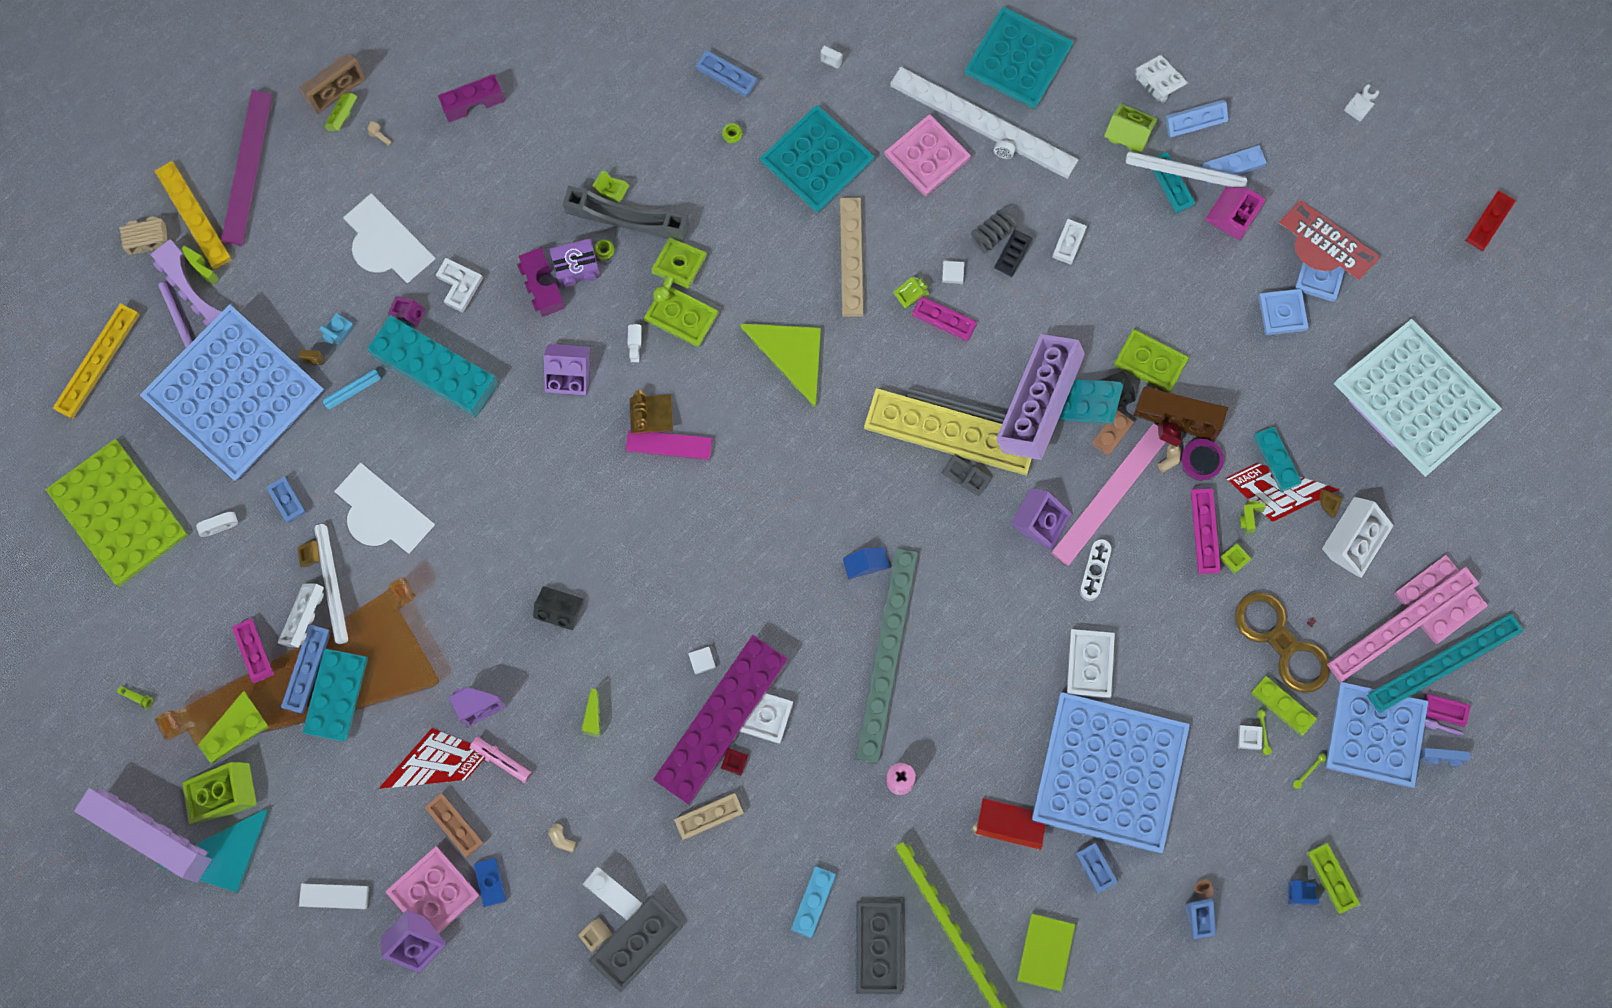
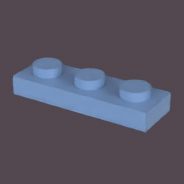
(726, 73)

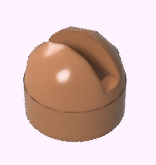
(1204, 889)

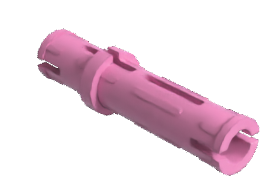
(479, 746)

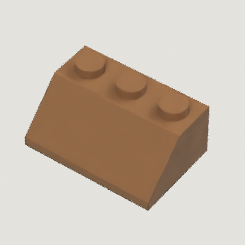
(332, 82)

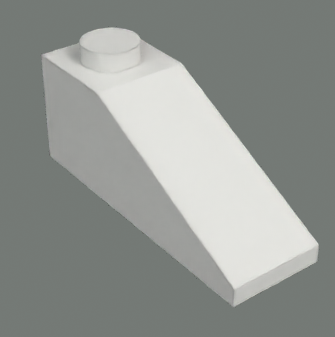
(612, 893)

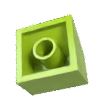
(1130, 128)

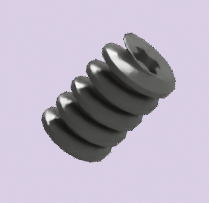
(991, 229)

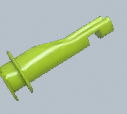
(144, 701)

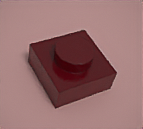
(1169, 433)

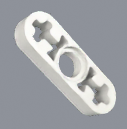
(1105, 557)

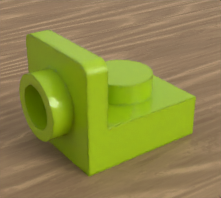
(911, 291)

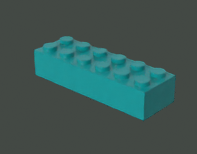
(432, 366)

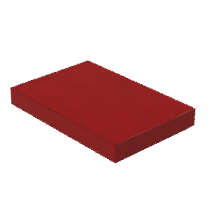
(1010, 824)

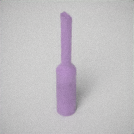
(1434, 725)

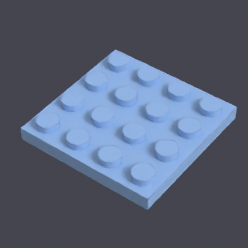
(1373, 743)

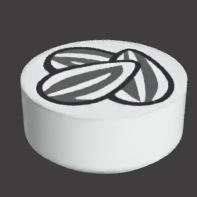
(1004, 149)

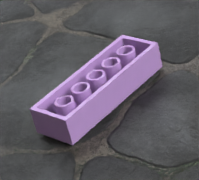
(1040, 396)
(144, 834)

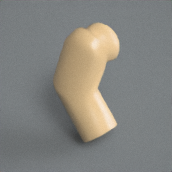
(1172, 458)
(558, 839)

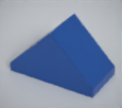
(865, 562)

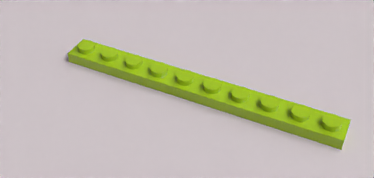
(952, 930)

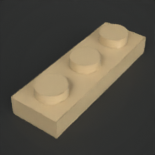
(709, 816)

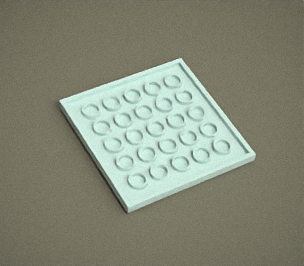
(1418, 397)

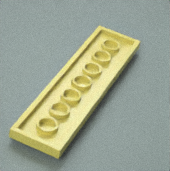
(941, 430)

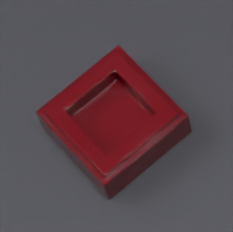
(734, 762)

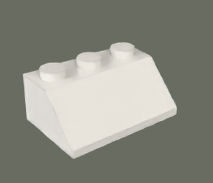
(1358, 536)

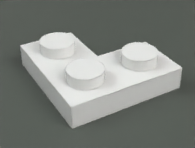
(463, 283)

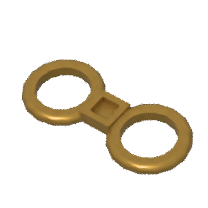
(1282, 642)

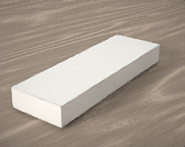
(334, 896)

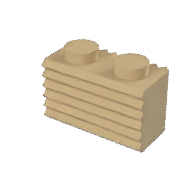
(143, 235)

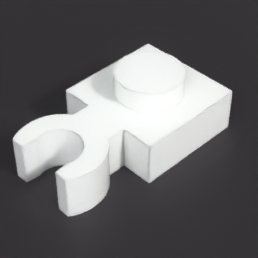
(1361, 104)

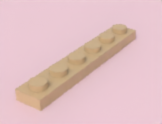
(851, 257)

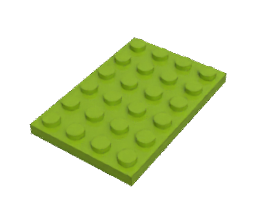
(116, 513)

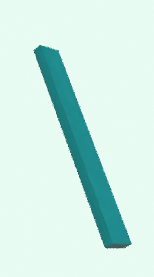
(1445, 663)

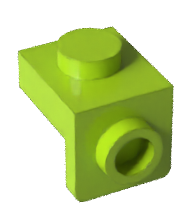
(610, 187)
(1247, 519)

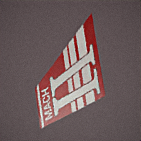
(1259, 485)
(435, 760)

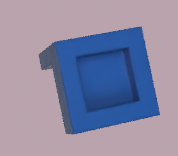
(1302, 893)

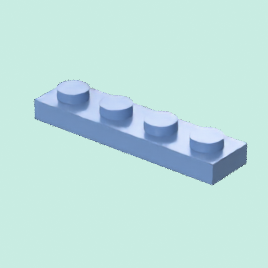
(306, 669)

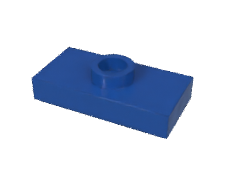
(490, 882)

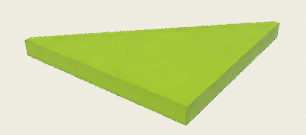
(792, 352)

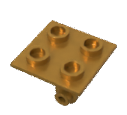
(650, 413)

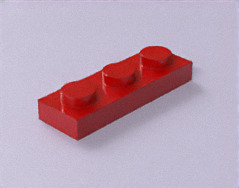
(1490, 220)

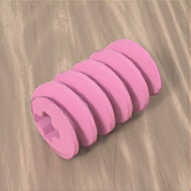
(899, 770)

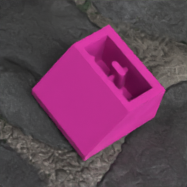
(1235, 211)

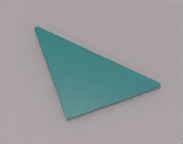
(231, 852)

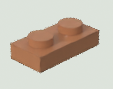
(1113, 433)

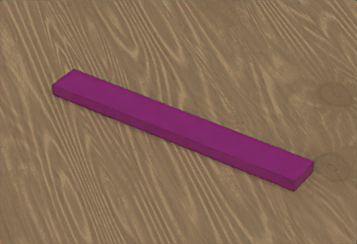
(246, 168)

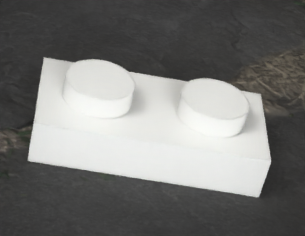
(1069, 241)

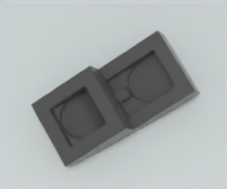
(965, 475)

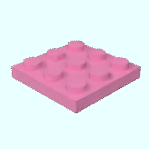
(927, 155)
(1452, 616)
(433, 890)

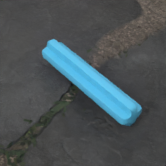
(351, 389)

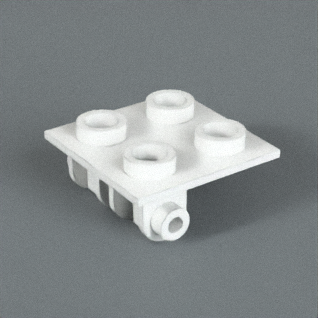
(1160, 77)

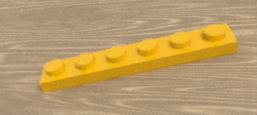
(193, 215)
(96, 361)

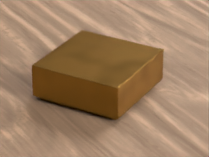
(311, 357)
(308, 554)

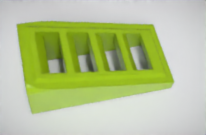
(591, 720)

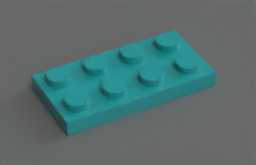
(335, 695)

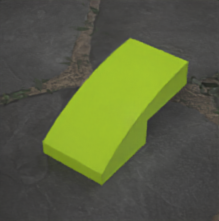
(198, 263)

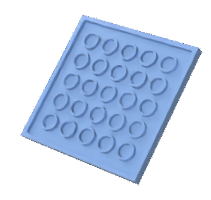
(232, 392)
(1111, 773)

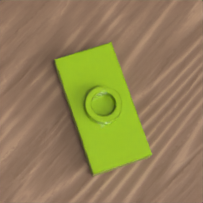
(340, 112)

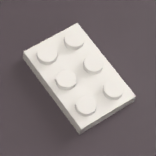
(301, 615)
(1090, 663)
(769, 719)

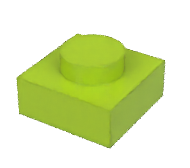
(1235, 558)

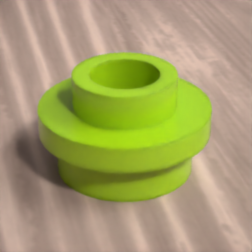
(732, 128)
(604, 244)

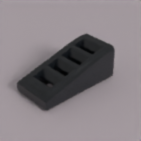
(1020, 237)

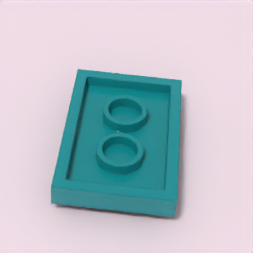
(1092, 402)

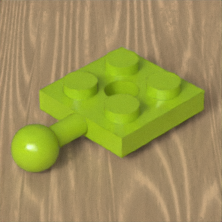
(681, 275)

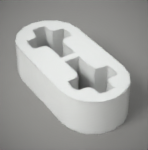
(217, 524)

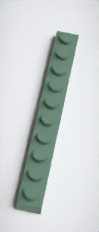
(886, 656)

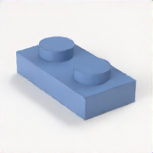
(286, 500)
(1435, 756)
(1096, 868)

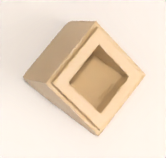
(595, 934)

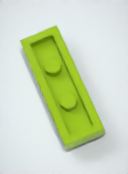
(1283, 706)
(1333, 878)

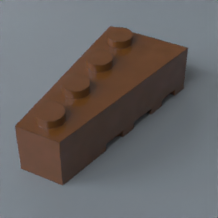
(1189, 414)

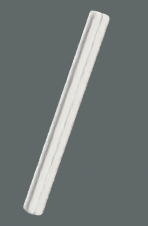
(1185, 170)
(331, 584)

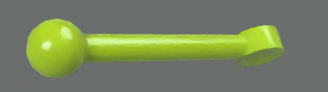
(1266, 750)
(1298, 783)

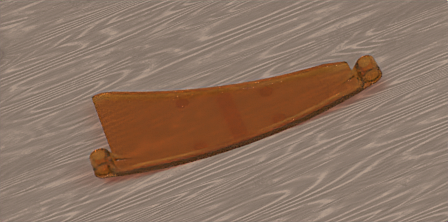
(375, 631)

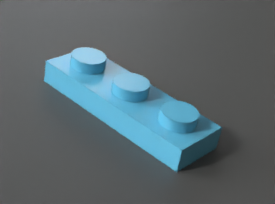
(813, 902)

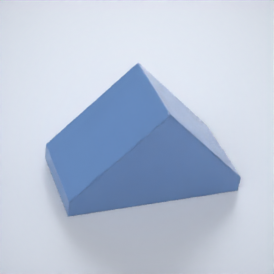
(1201, 918)

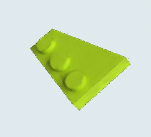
(233, 729)

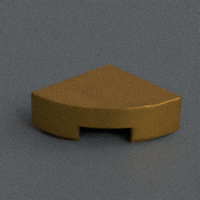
(1330, 503)

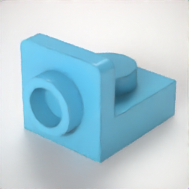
(336, 330)

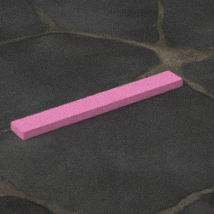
(1109, 496)
(1403, 624)

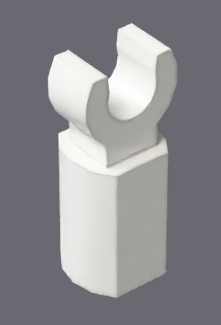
(634, 341)

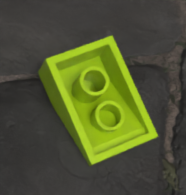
(219, 792)

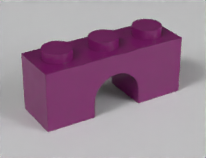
(460, 99)
(535, 266)

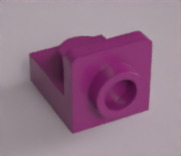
(406, 310)

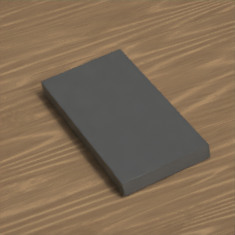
(636, 943)
(878, 948)

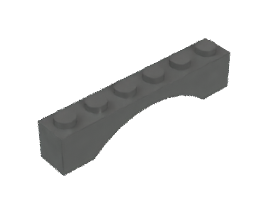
(596, 208)

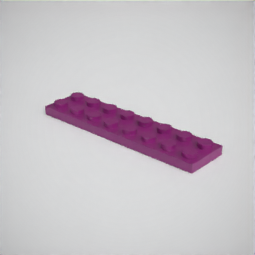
(720, 719)

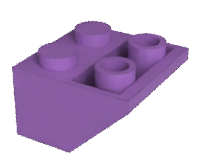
(566, 369)

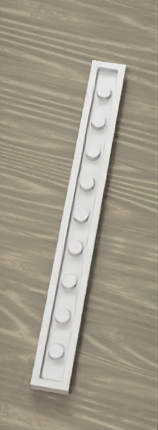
(984, 122)

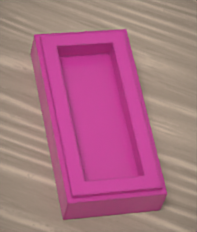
(1447, 710)

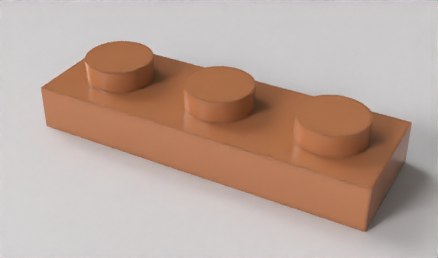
(454, 825)

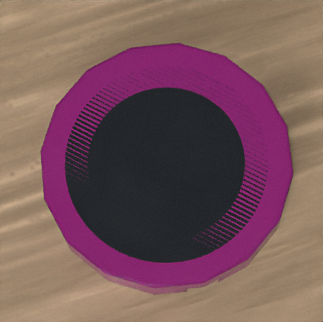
(1202, 459)

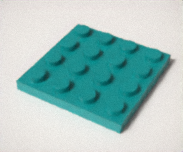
(1018, 57)
(816, 159)

